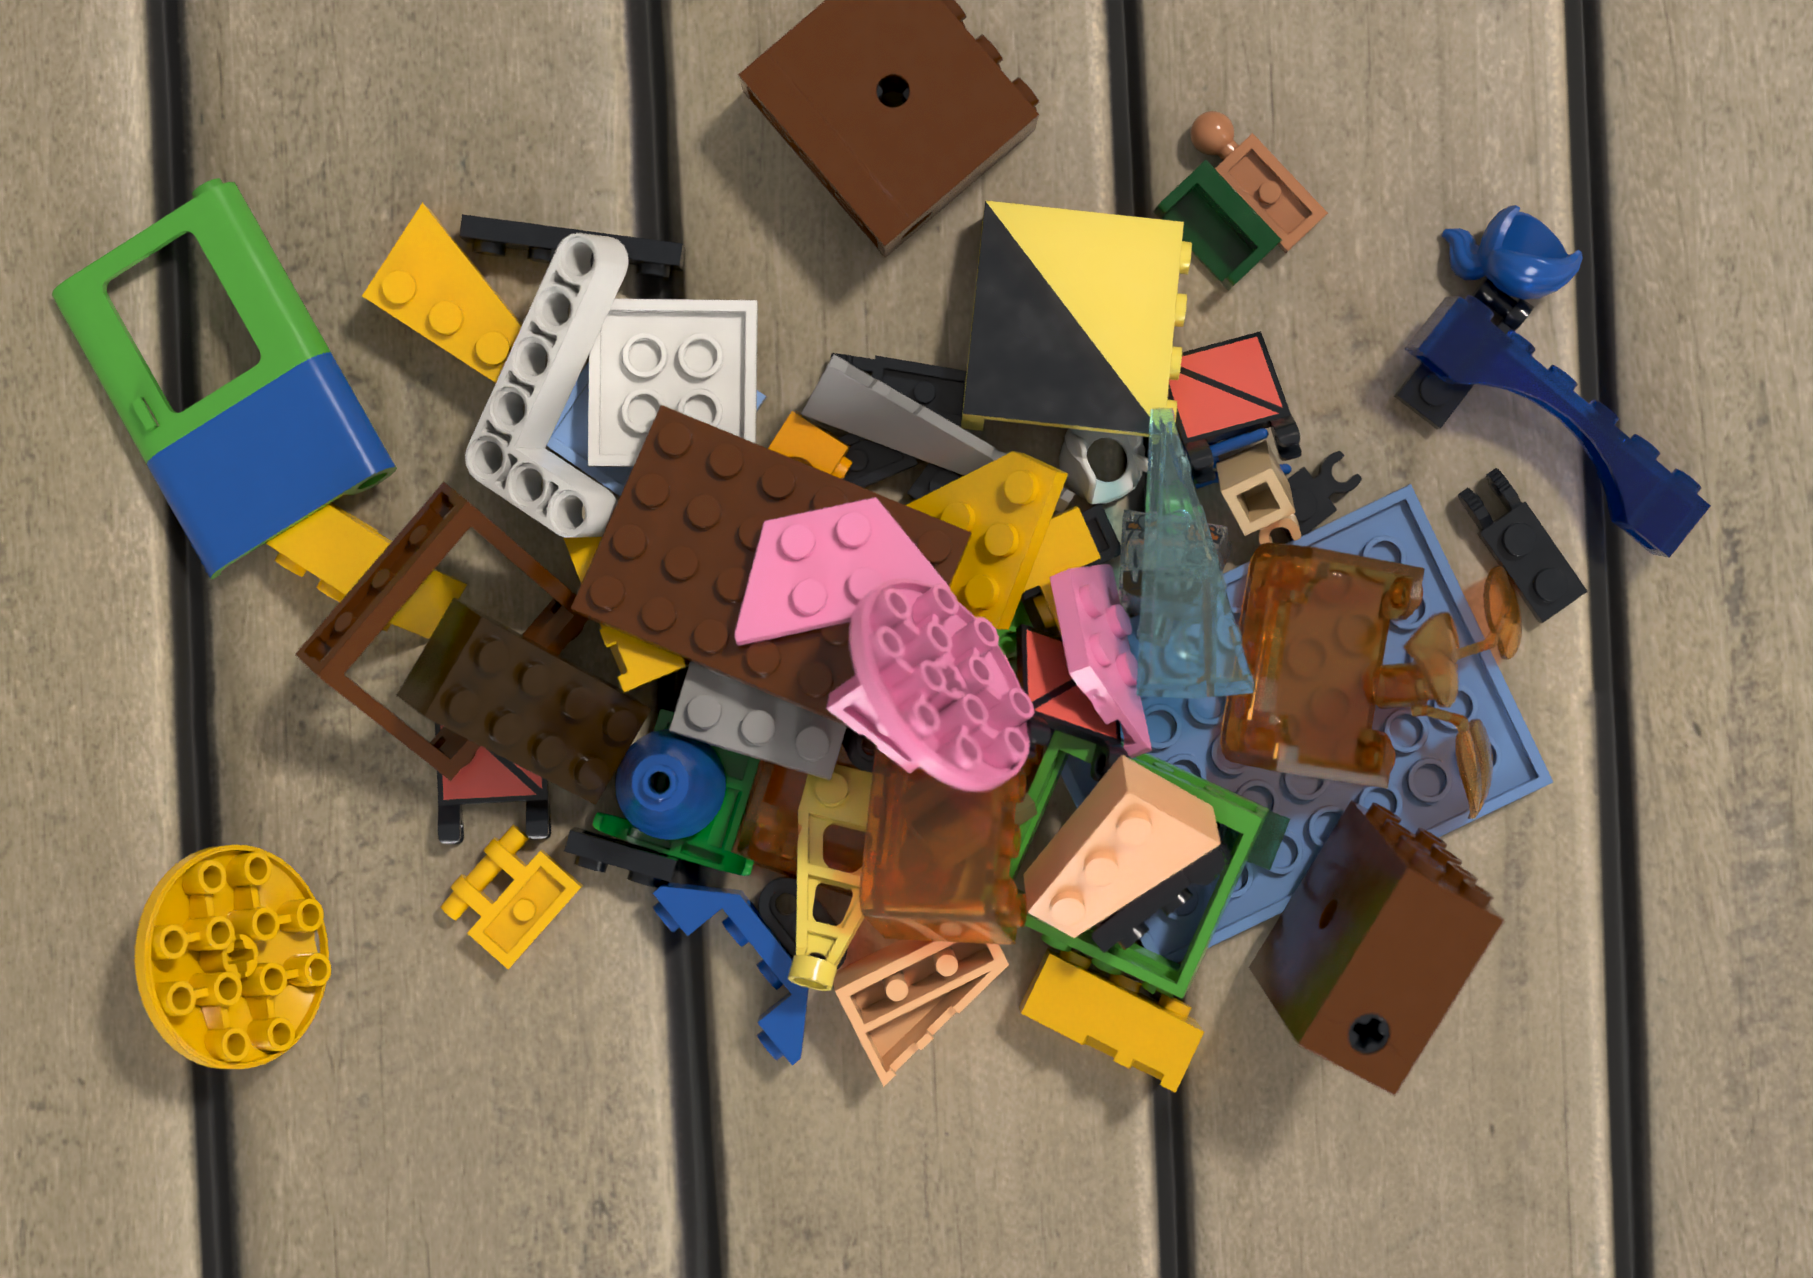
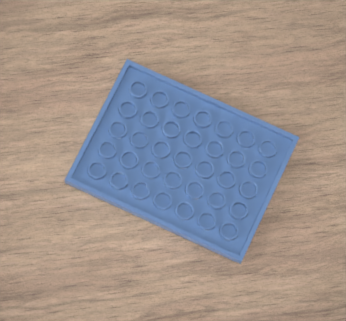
(1425, 777)

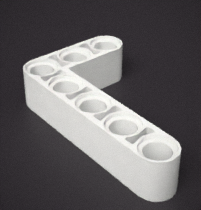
(547, 390)

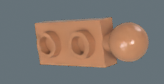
(1258, 178)

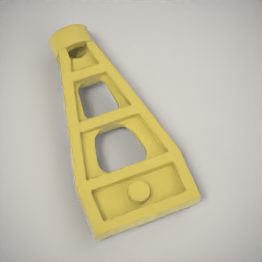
(824, 803)

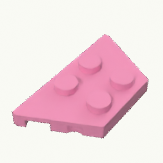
(821, 565)
(1098, 649)

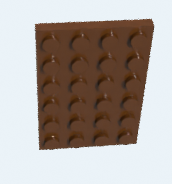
(687, 544)

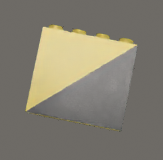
(1074, 319)

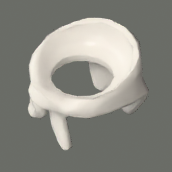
(1081, 476)

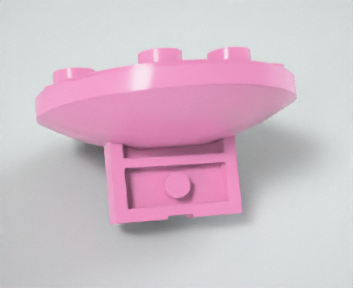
(934, 687)

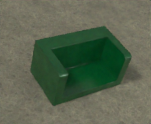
(1219, 224)

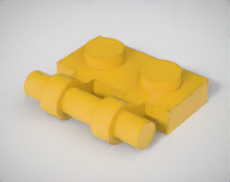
(523, 908)

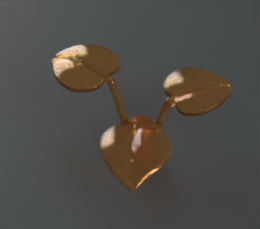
(1435, 677)

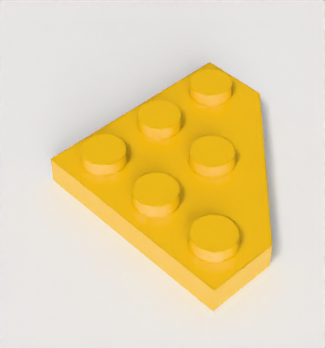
(1008, 514)

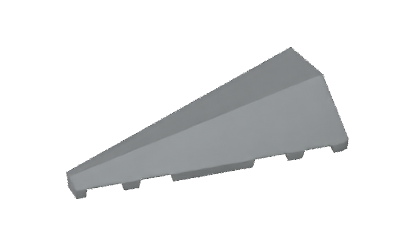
(883, 415)

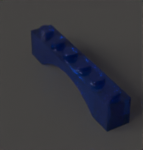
(1640, 492)

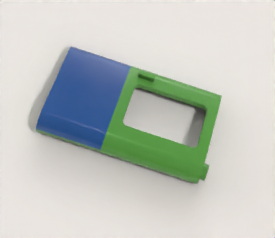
(265, 442)

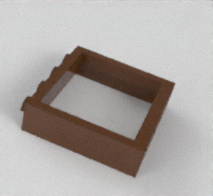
(389, 586)

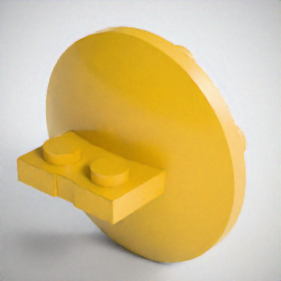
(231, 957)

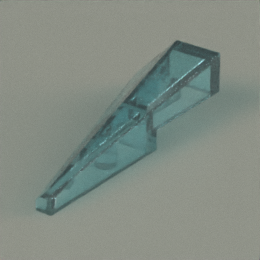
(1185, 615)

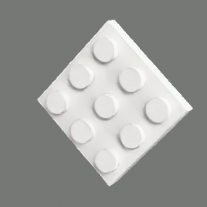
(673, 355)

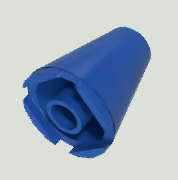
(694, 791)

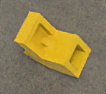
(1064, 547)

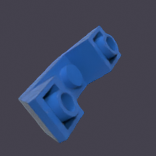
(693, 905)

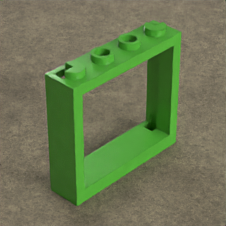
(1229, 809)

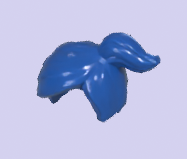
(1514, 254)

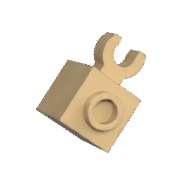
(1258, 492)

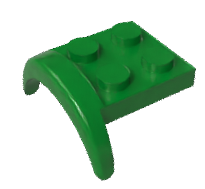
(715, 842)

